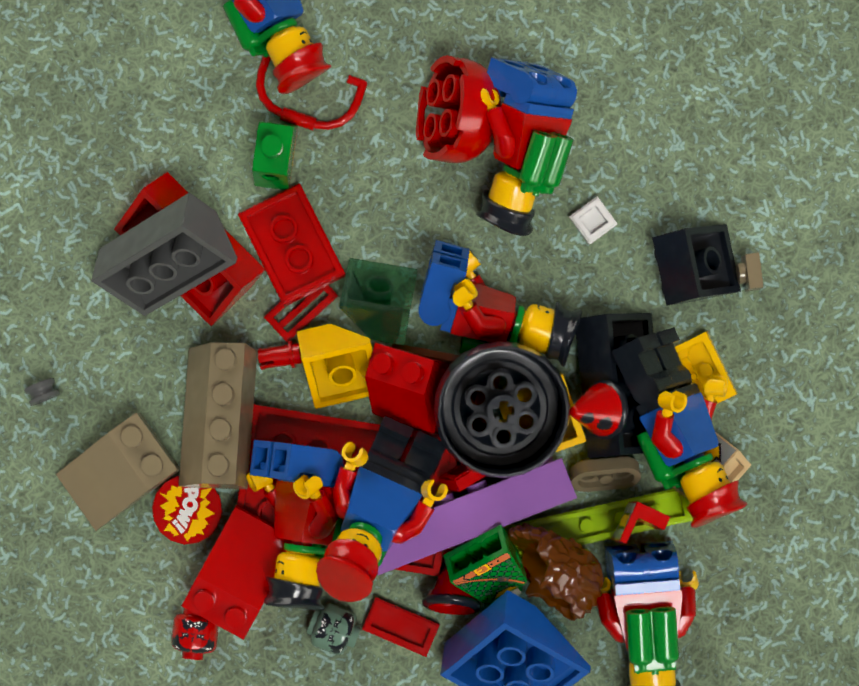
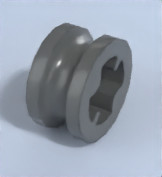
(41, 391)

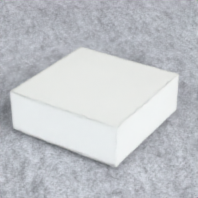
(593, 220)

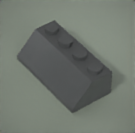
(164, 255)

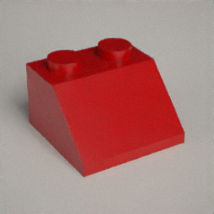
(403, 386)

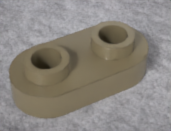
(605, 474)

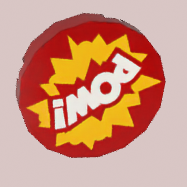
(186, 513)

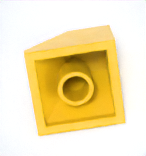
(334, 364)

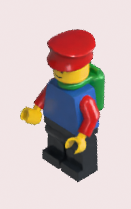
(272, 31)
(678, 425)
(379, 506)

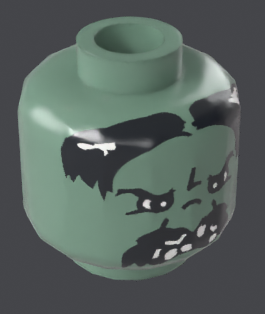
(333, 629)

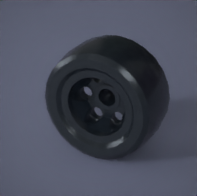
(476, 371)

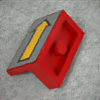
(639, 512)

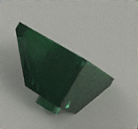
(379, 299)

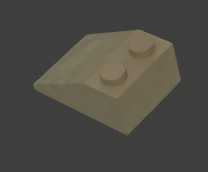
(118, 471)

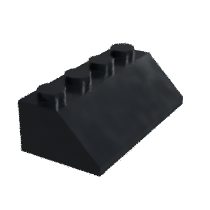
(595, 341)

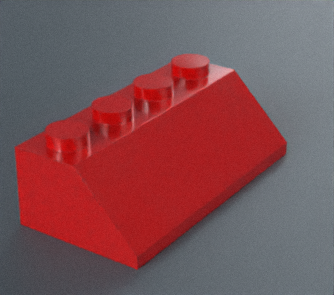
(218, 293)

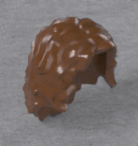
(559, 570)

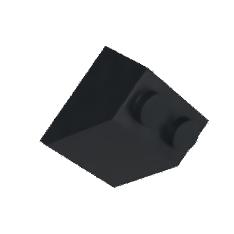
(696, 264)

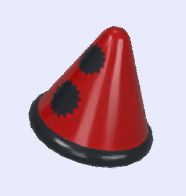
(602, 409)
(449, 599)

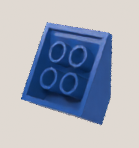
(511, 647)

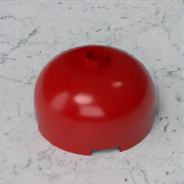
(463, 127)

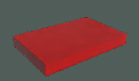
(292, 245)

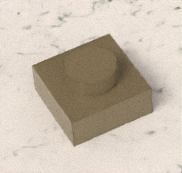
(750, 272)

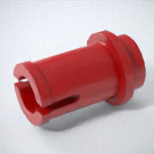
(280, 356)

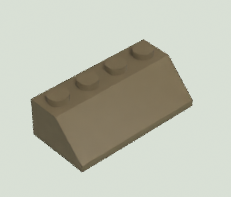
(218, 416)

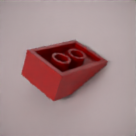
(235, 572)

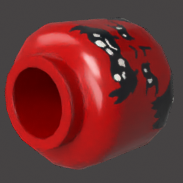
(193, 635)

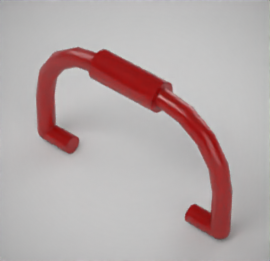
(301, 119)

